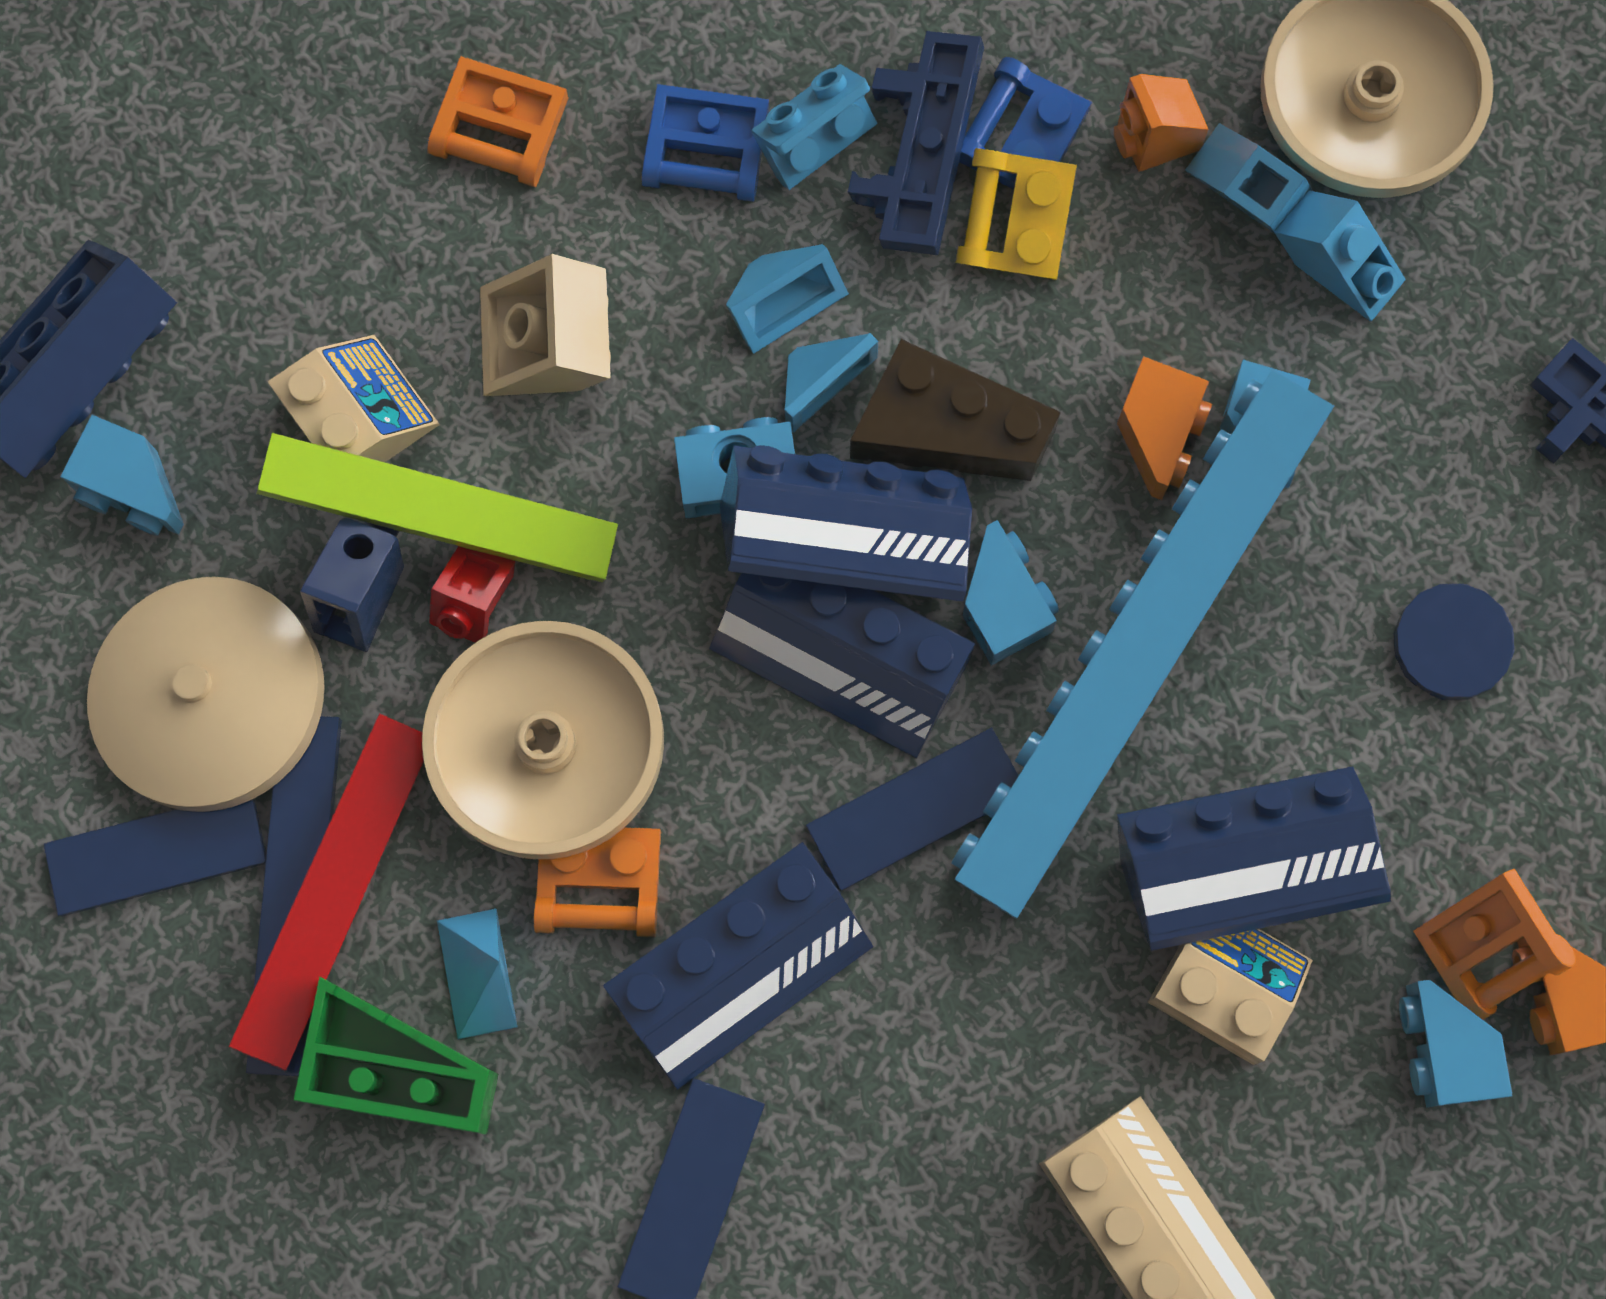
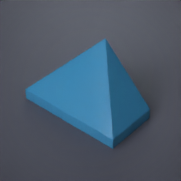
(783, 292)
(822, 371)
(477, 974)

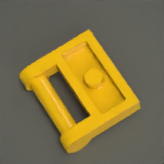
(1035, 218)

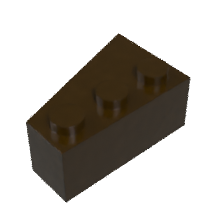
(951, 419)

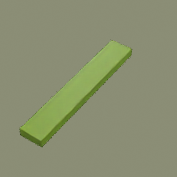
(436, 508)

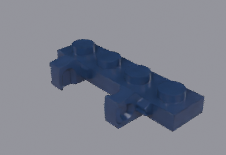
(937, 107)
(1578, 391)

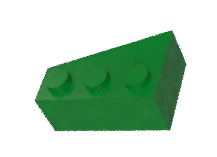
(386, 1068)

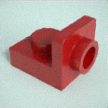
(469, 592)

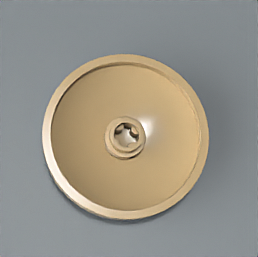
(1376, 92)
(205, 694)
(543, 740)

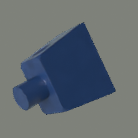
(355, 576)

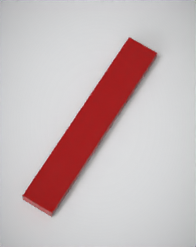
(330, 894)

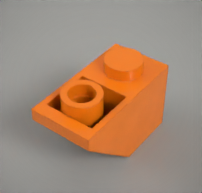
(1159, 121)
(1157, 420)
(1572, 1008)

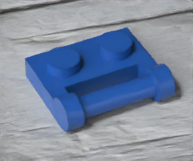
(708, 125)
(1044, 125)

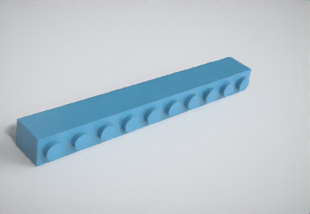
(1142, 643)

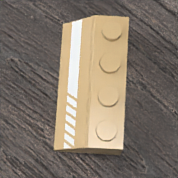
(1149, 1213)

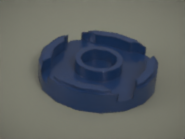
(1454, 641)

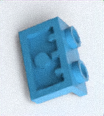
(815, 125)

